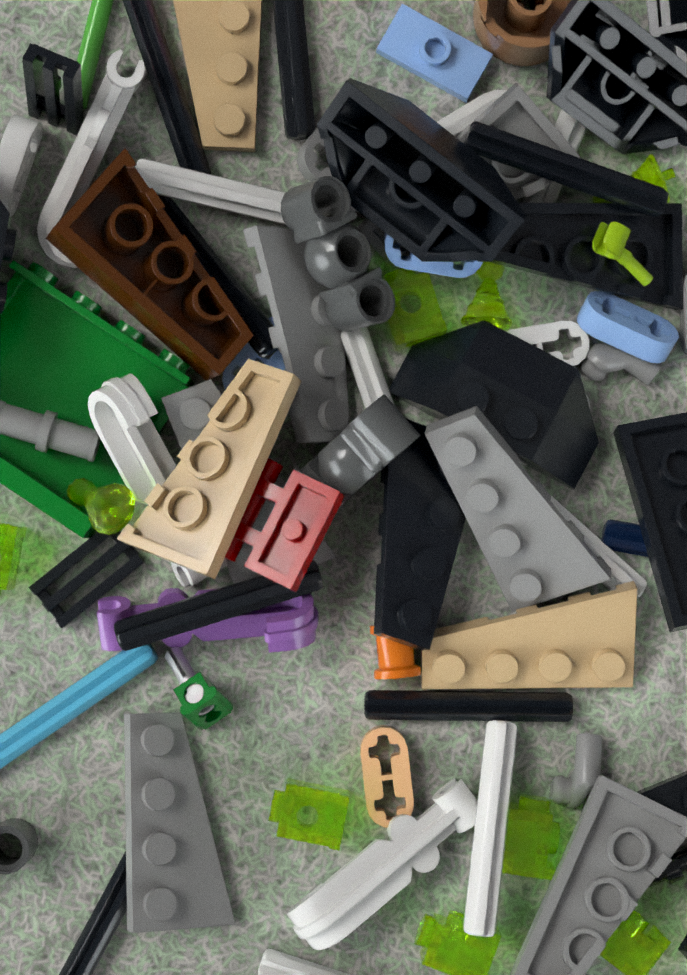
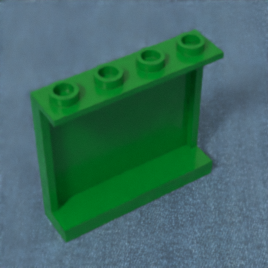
(53, 361)

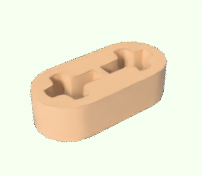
(399, 774)

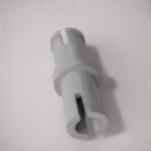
(48, 431)

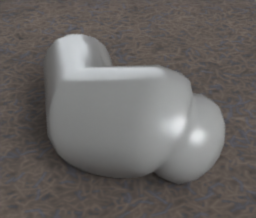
(606, 358)
(586, 769)

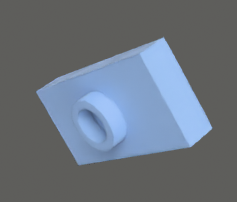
(434, 53)

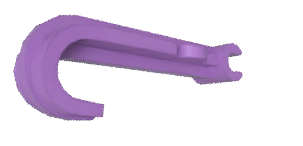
(283, 625)

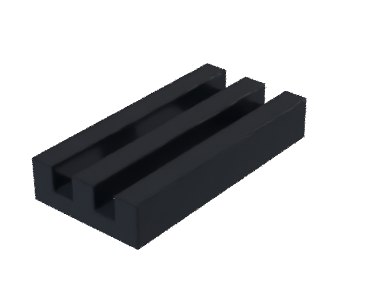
(44, 84)
(52, 602)

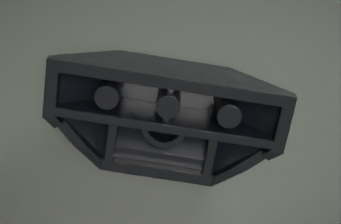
(617, 78)
(416, 177)
(518, 387)

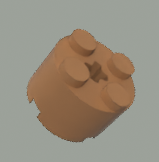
(515, 33)

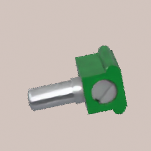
(199, 697)

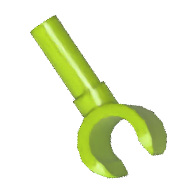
(610, 243)

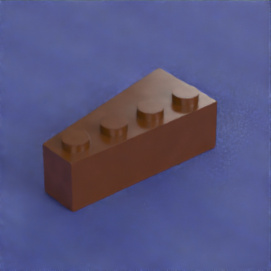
(149, 268)

